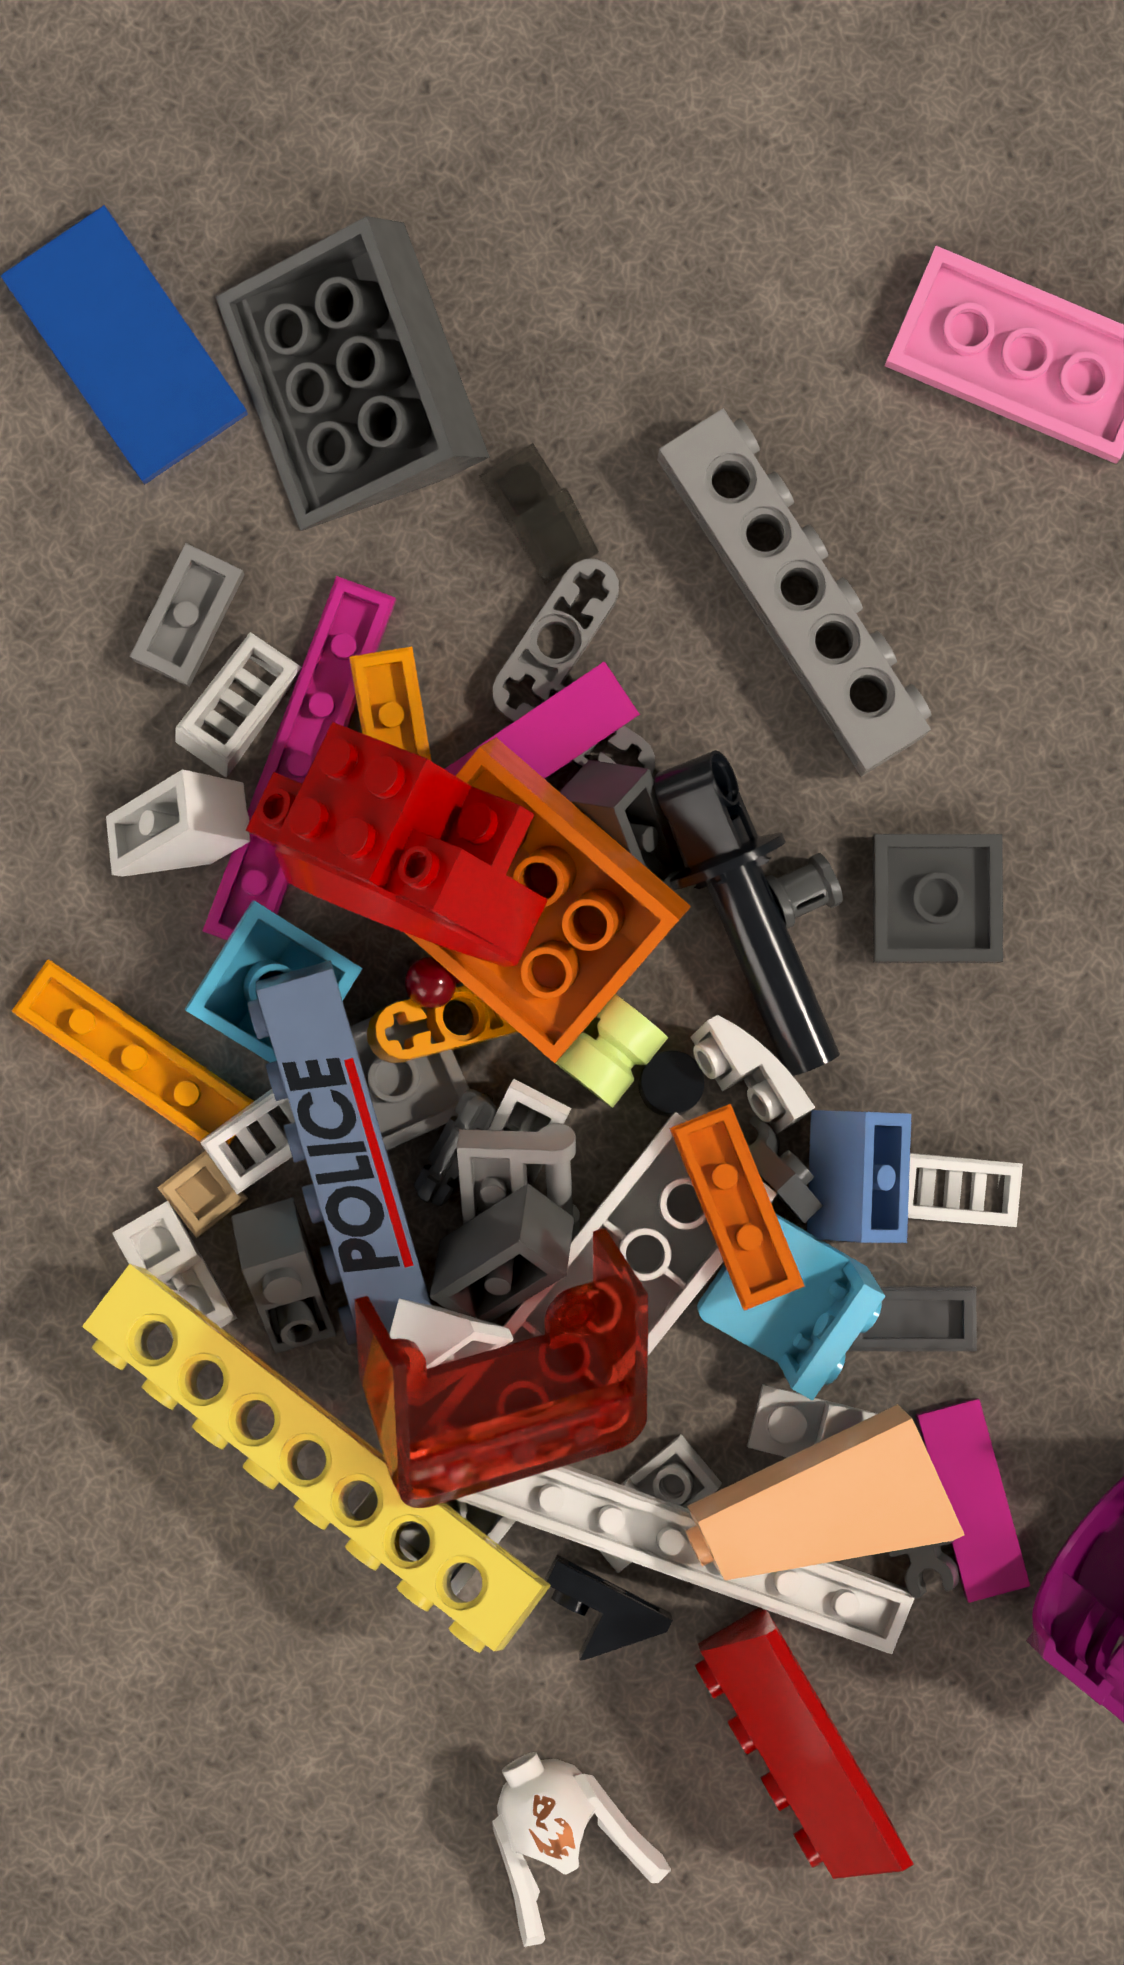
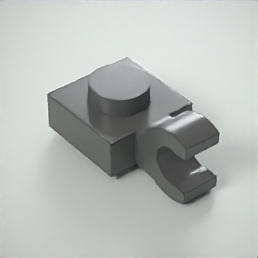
(784, 1173)

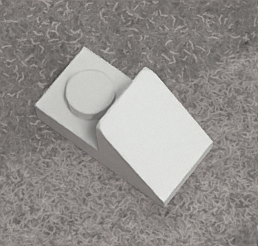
(791, 1422)

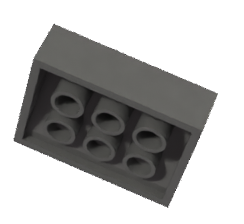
(352, 373)

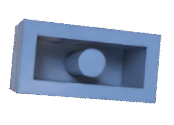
(860, 1176)

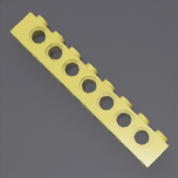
(122, 1328)

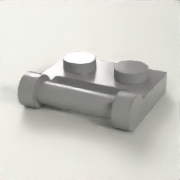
(495, 1166)

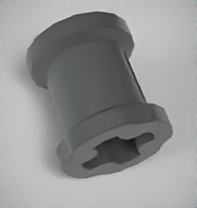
(806, 889)

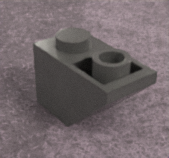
(282, 1275)

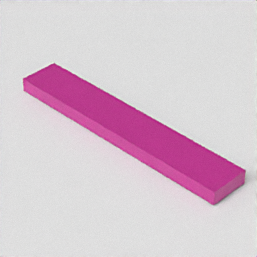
(322, 695)

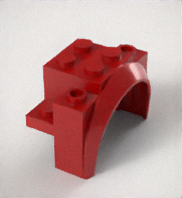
(403, 846)

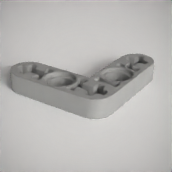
(550, 673)

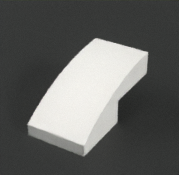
(167, 1251)

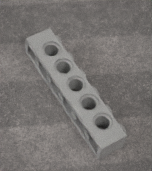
(730, 446)

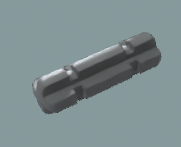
(435, 1180)

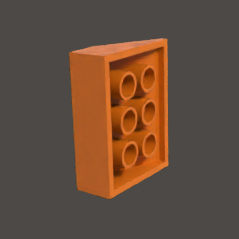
(598, 917)

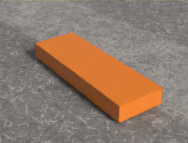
(737, 1207)

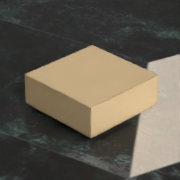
(201, 1194)

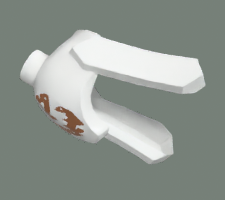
(545, 1817)

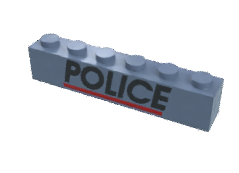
(339, 1141)

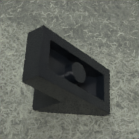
(621, 1616)

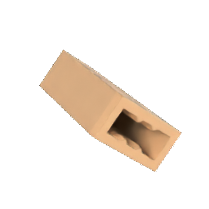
(828, 1503)

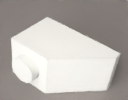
(178, 825)

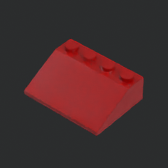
(801, 1748)

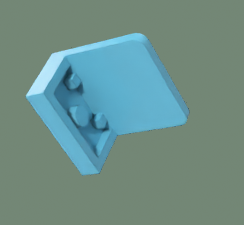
(806, 1327)

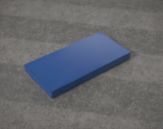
(124, 344)

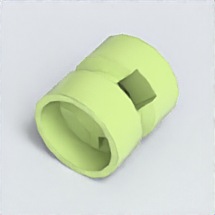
(610, 1048)

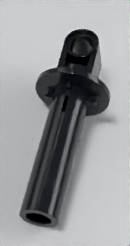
(727, 857)

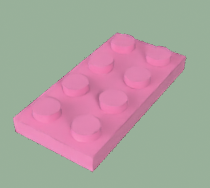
(1016, 353)

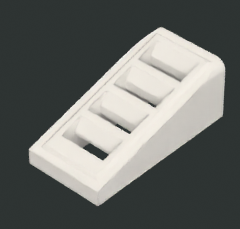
(207, 748)
(227, 1161)
(952, 1189)

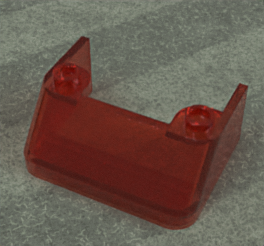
(516, 1405)

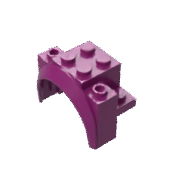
(1082, 1605)

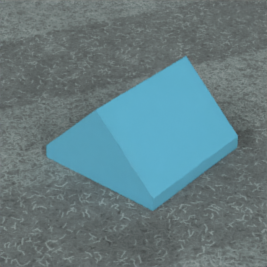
(257, 950)

